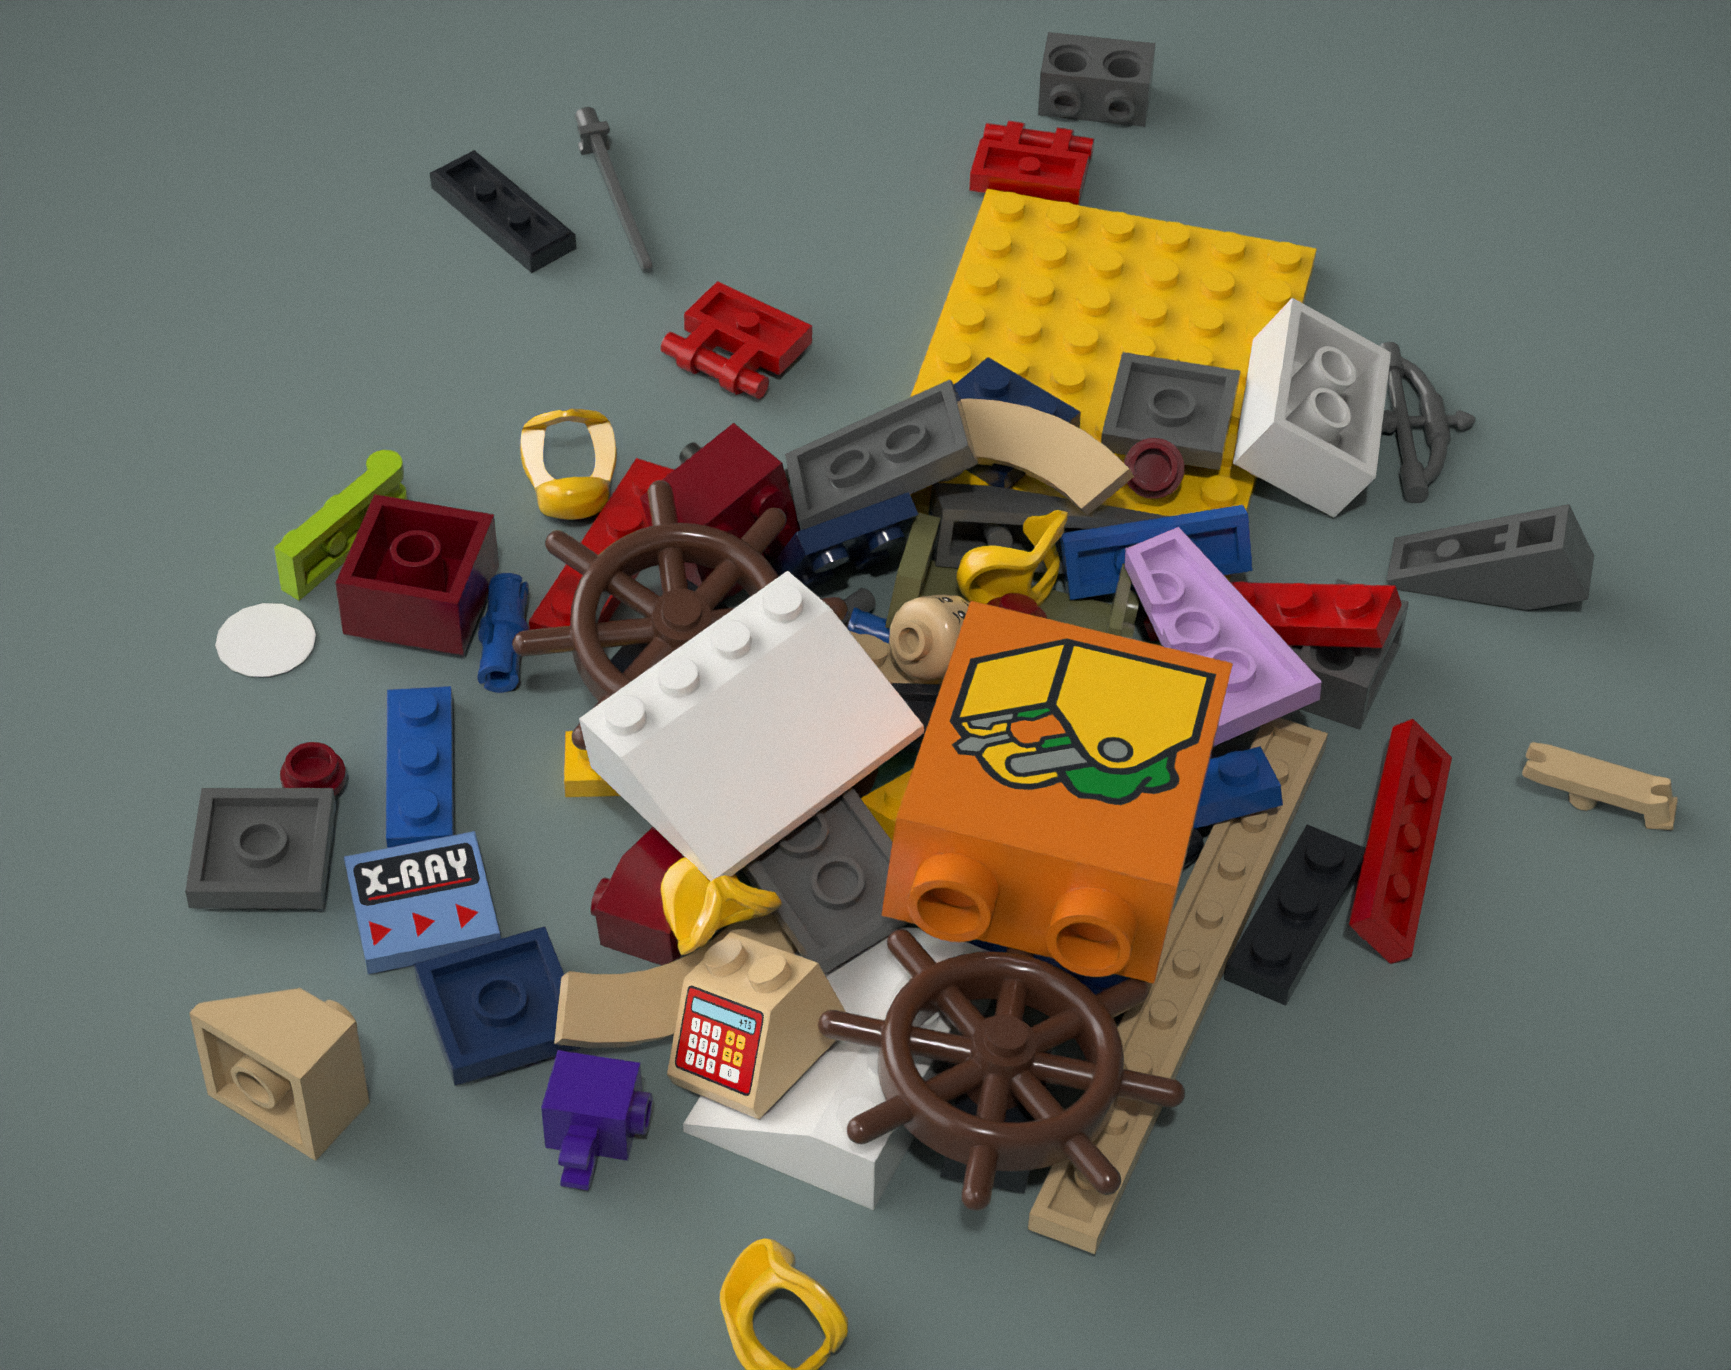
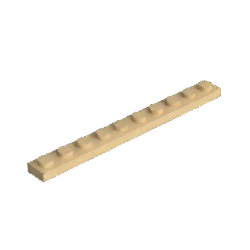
(1192, 962)

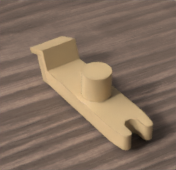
(1597, 780)

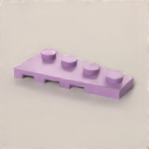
(1207, 616)

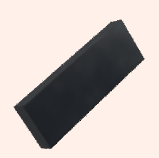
(503, 211)

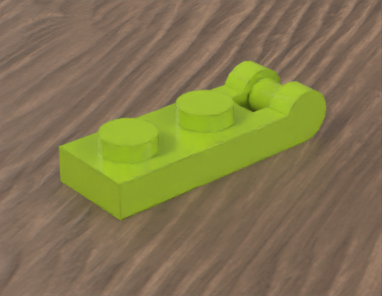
(324, 540)

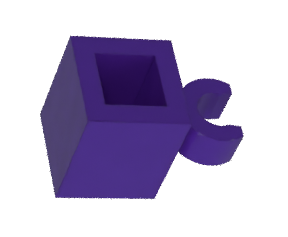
(592, 1111)

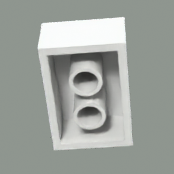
(1313, 408)

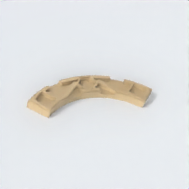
(1045, 450)
(645, 1003)

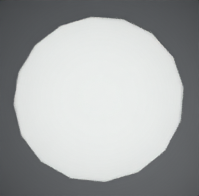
(265, 640)

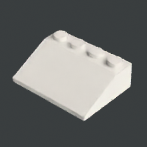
(749, 728)
(808, 1124)

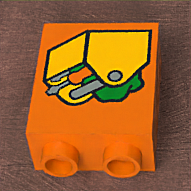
(1056, 792)

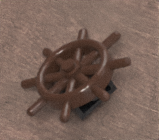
(668, 618)
(999, 1067)

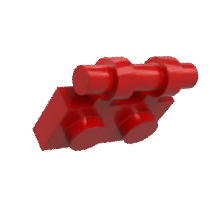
(1032, 162)
(743, 326)

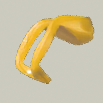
(571, 496)
(1000, 570)
(702, 906)
(751, 1280)

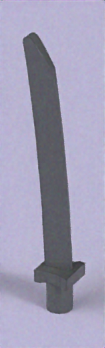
(594, 140)

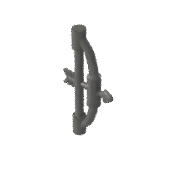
(1433, 418)

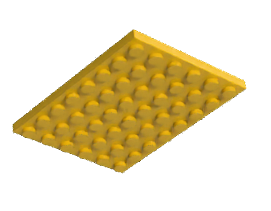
(1075, 286)

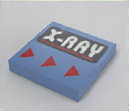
(420, 901)

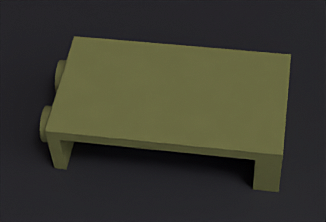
(920, 578)

